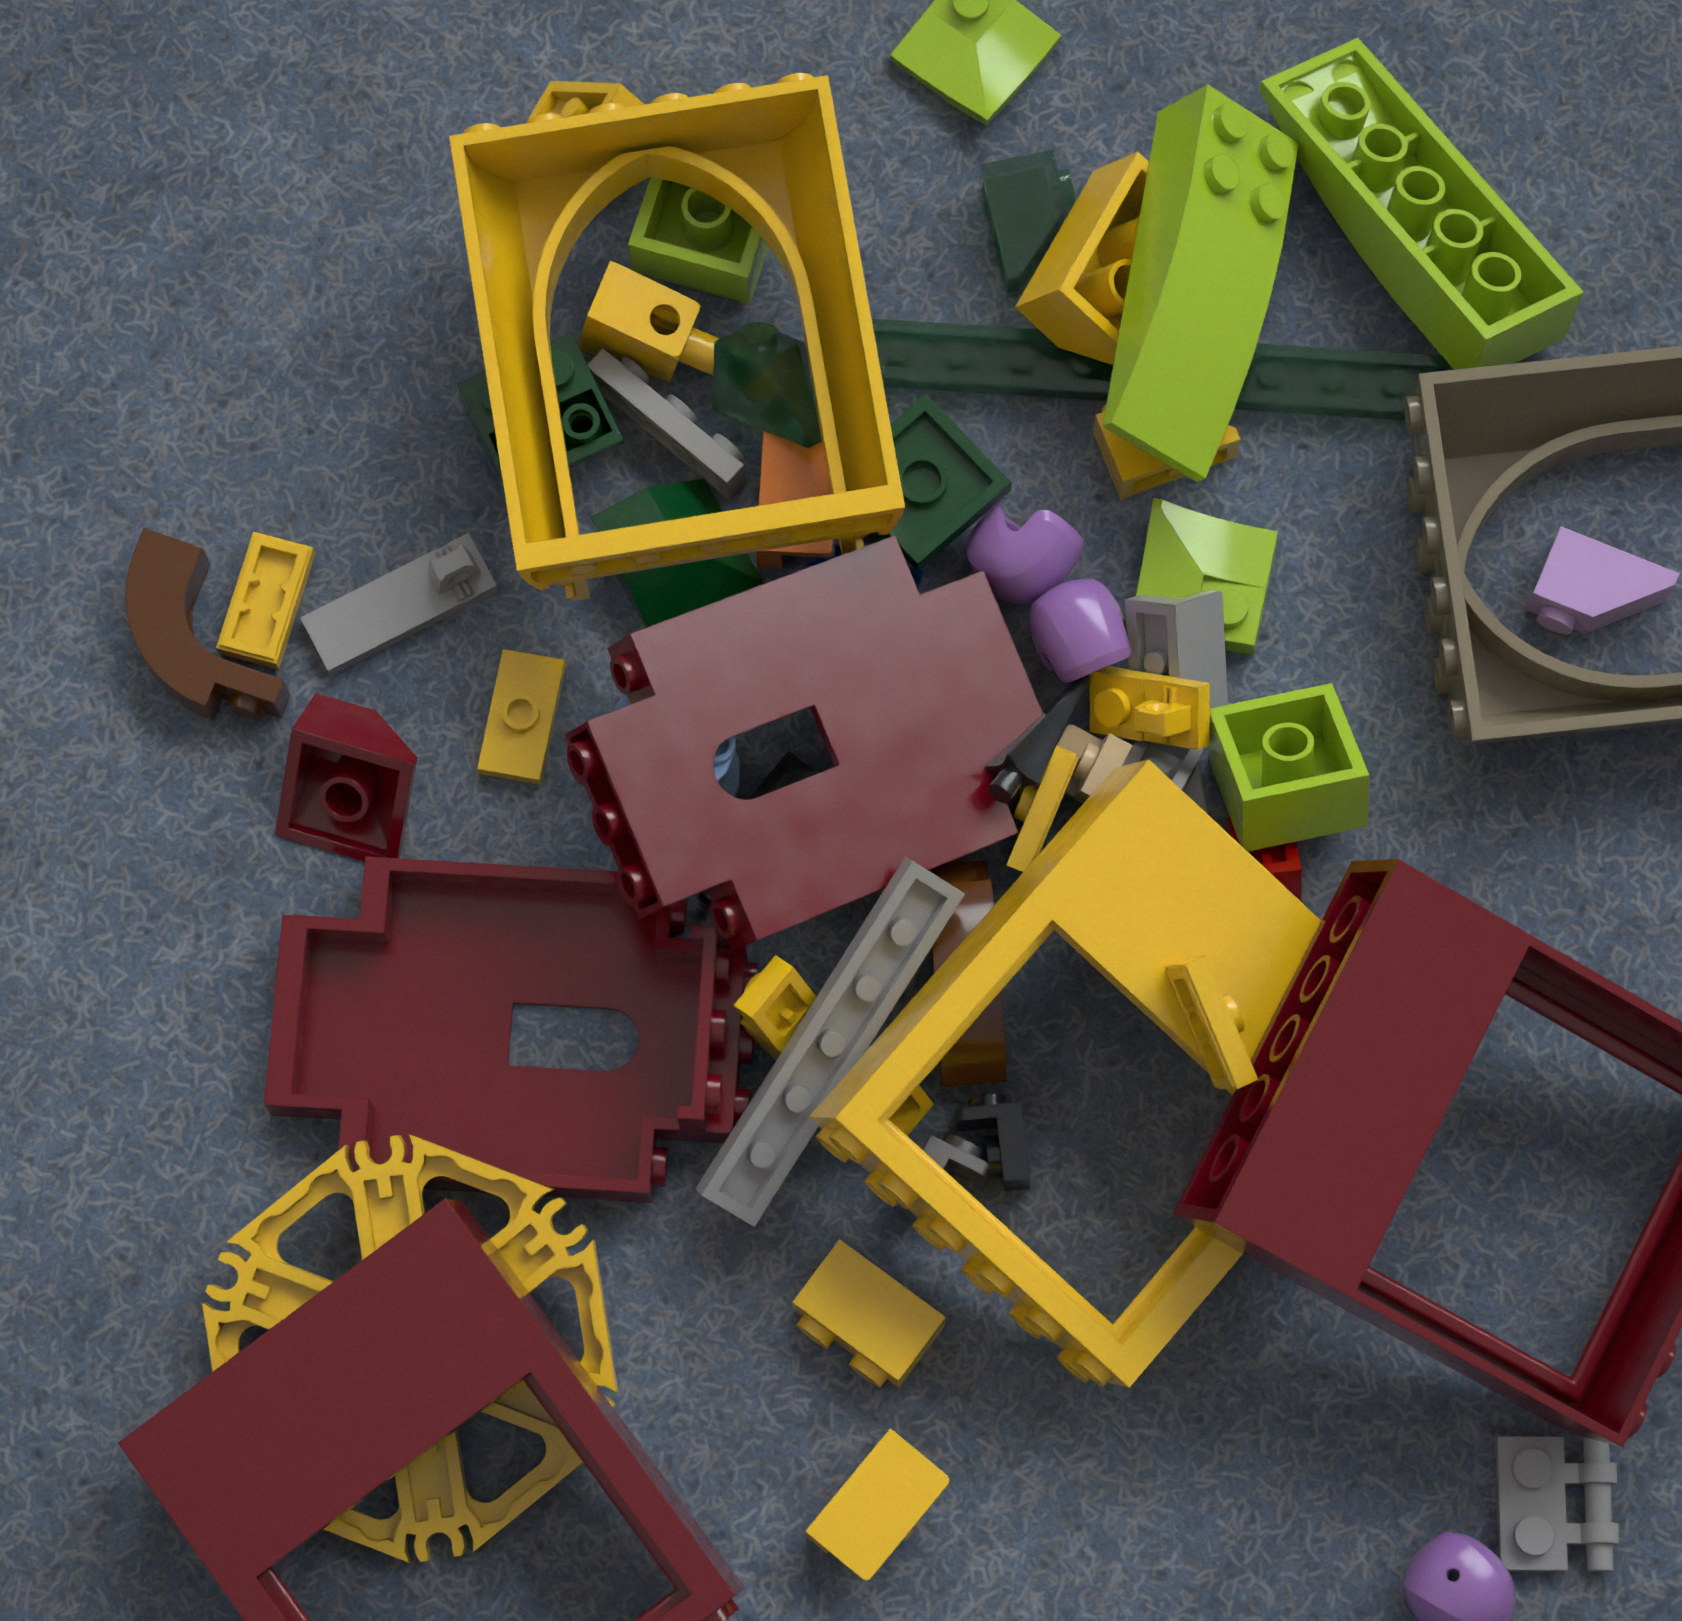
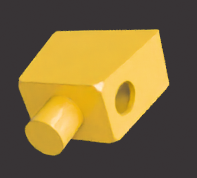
(630, 312)

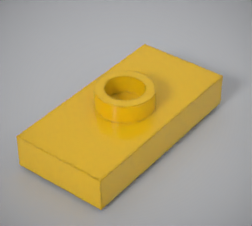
(266, 600)
(521, 716)
(1039, 807)
(1213, 1022)

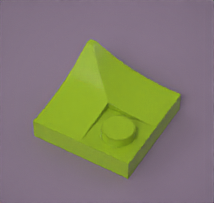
(975, 52)
(1203, 553)

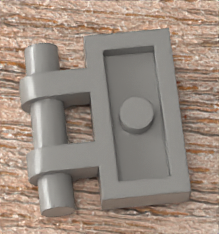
(1533, 1504)

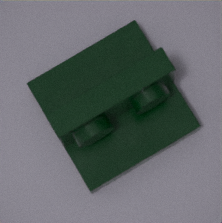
(942, 480)

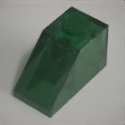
(1025, 210)
(766, 383)

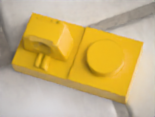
(1150, 707)

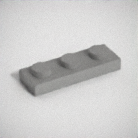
(669, 423)

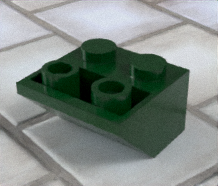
(584, 413)

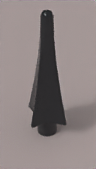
(1028, 756)

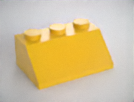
(1085, 272)

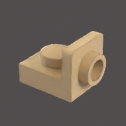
(1095, 761)

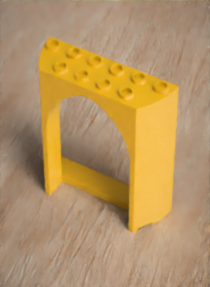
(780, 168)

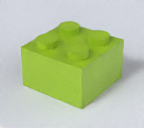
(695, 242)
(1288, 767)

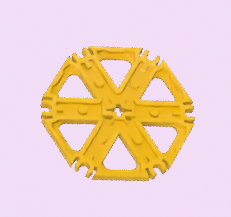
(385, 1202)

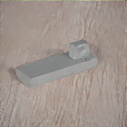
(399, 604)

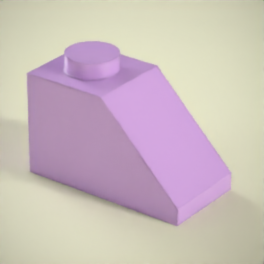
(1595, 585)

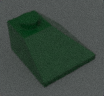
(684, 587)

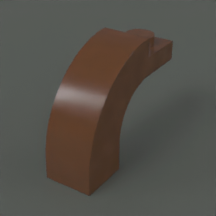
(160, 607)
(981, 1050)

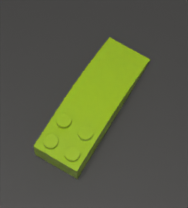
(1421, 212)
(1199, 277)

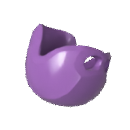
(1023, 559)
(1078, 629)
(1481, 1592)

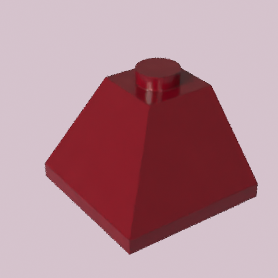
(346, 781)

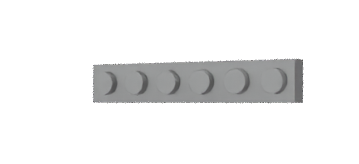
(829, 1040)

